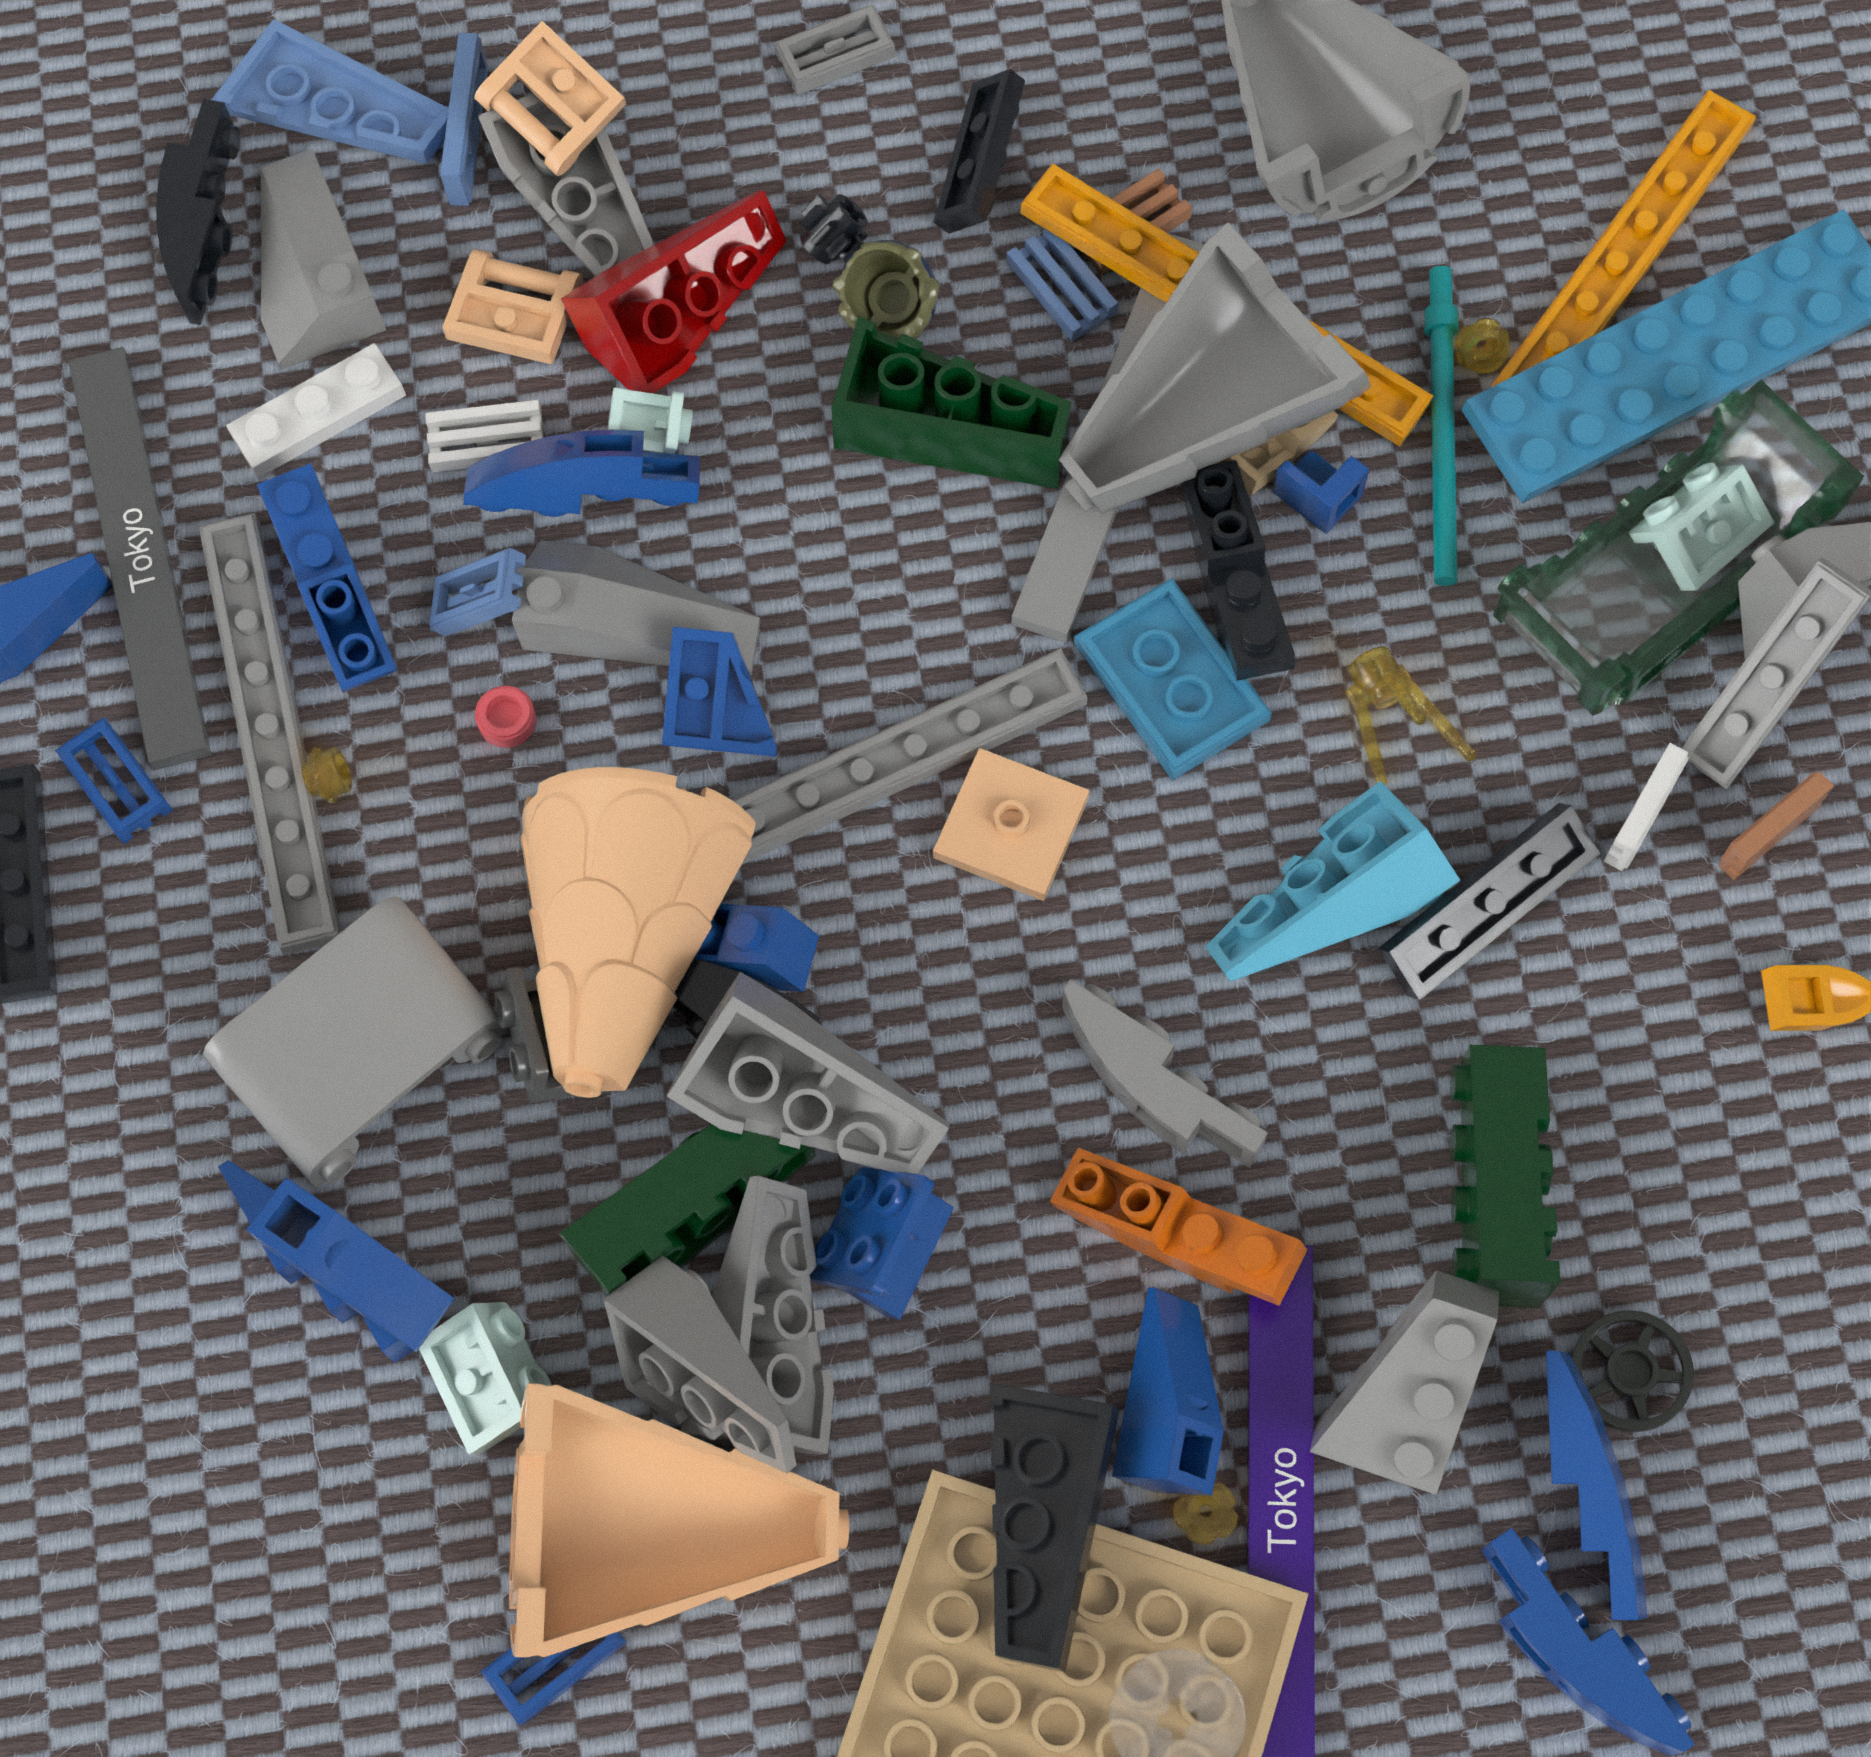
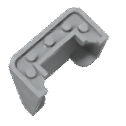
(351, 1037)

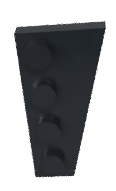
(1048, 1494)

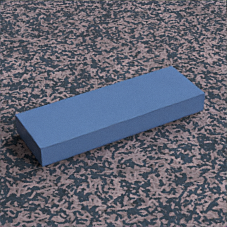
(463, 123)

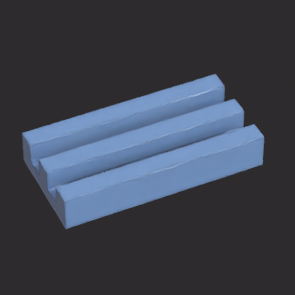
(1037, 250)
(475, 602)

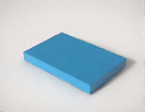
(1172, 678)

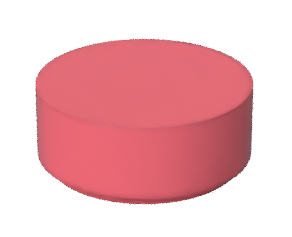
(505, 716)

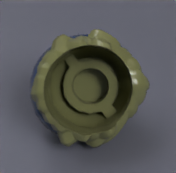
(889, 287)

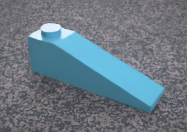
(1362, 876)

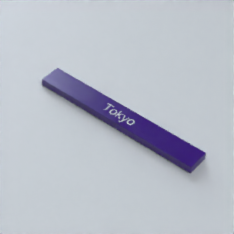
(1283, 1487)

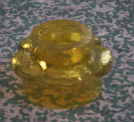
(1491, 354)
(327, 774)
(1202, 1529)

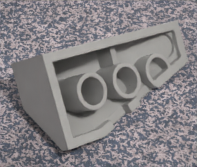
(585, 205)
(309, 270)
(1785, 564)
(613, 609)
(791, 1079)
(771, 1309)
(690, 1364)

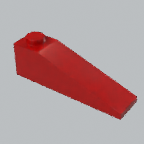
(665, 301)

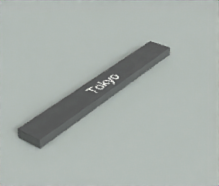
(139, 560)

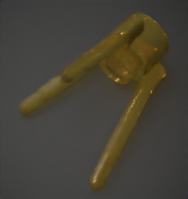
(1384, 682)

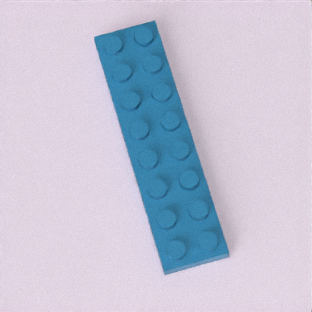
(1676, 357)

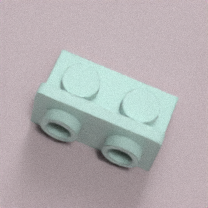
(1705, 522)
(482, 1372)

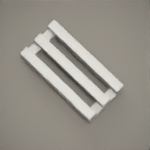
(480, 426)
(1647, 807)

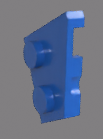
(713, 696)

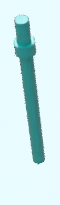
(1441, 325)

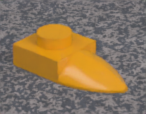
(1814, 997)

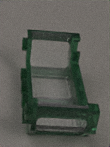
(1612, 607)

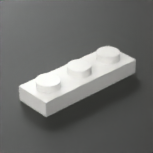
(316, 410)

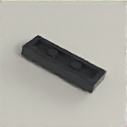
(979, 151)

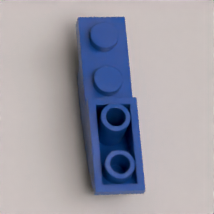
(558, 469)
(327, 578)
(1597, 1674)

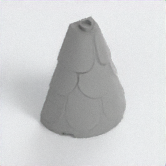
(1339, 102)
(1207, 381)

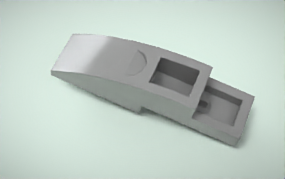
(1134, 1066)

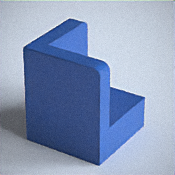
(1320, 489)

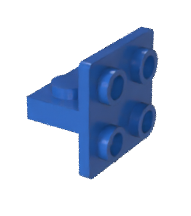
(881, 1238)

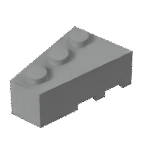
(1414, 1388)

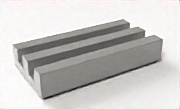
(838, 56)

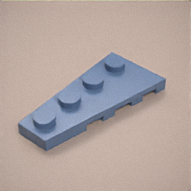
(325, 94)

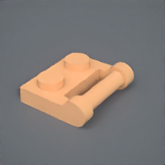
(563, 85)
(507, 319)

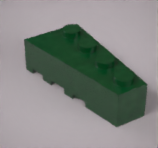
(945, 413)
(1504, 1174)
(677, 1204)

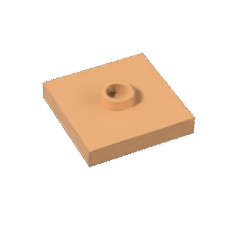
(1011, 824)

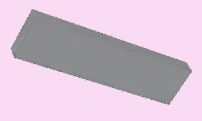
(1775, 672)

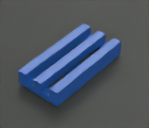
(140, 815)
(508, 1693)

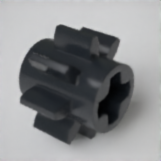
(832, 228)

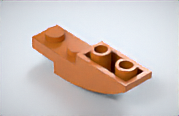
(1177, 1229)

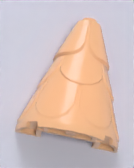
(620, 905)
(645, 1522)

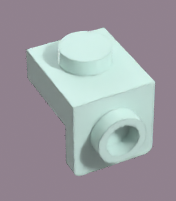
(657, 415)

